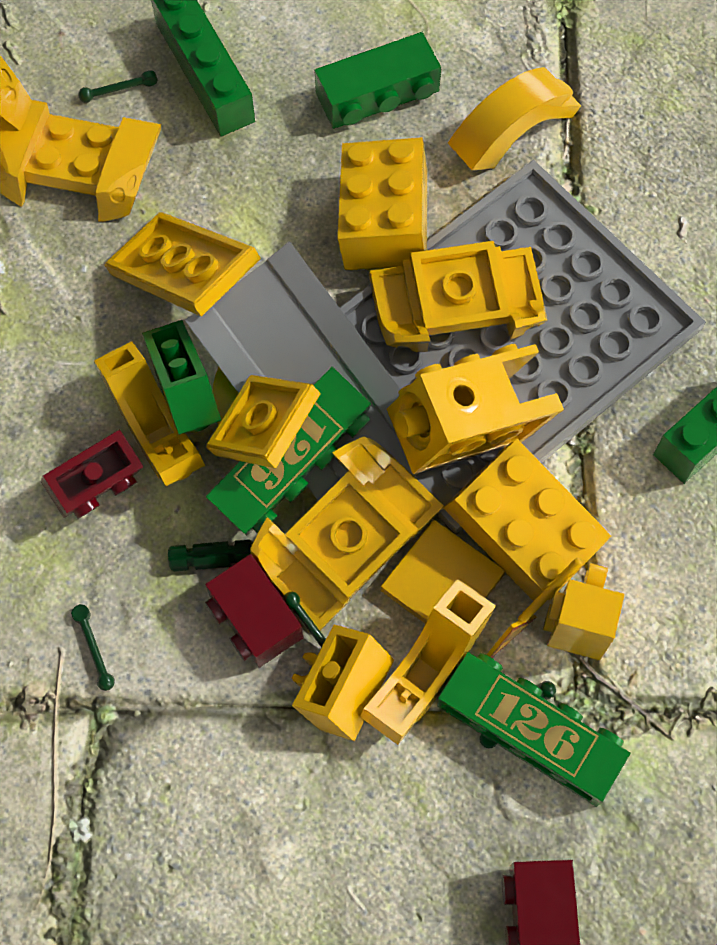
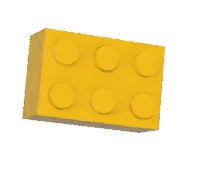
(382, 202)
(526, 519)

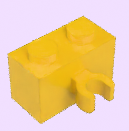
(584, 615)
(341, 681)

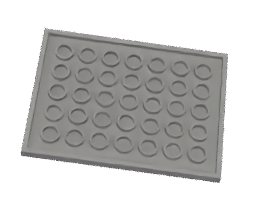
(603, 310)

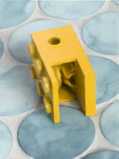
(467, 409)

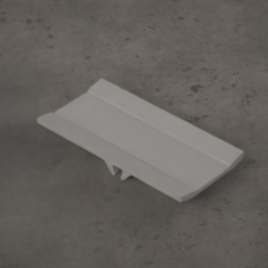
(291, 329)

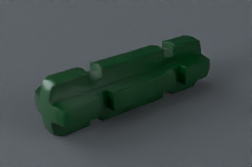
(208, 555)

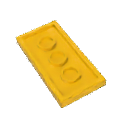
(182, 263)

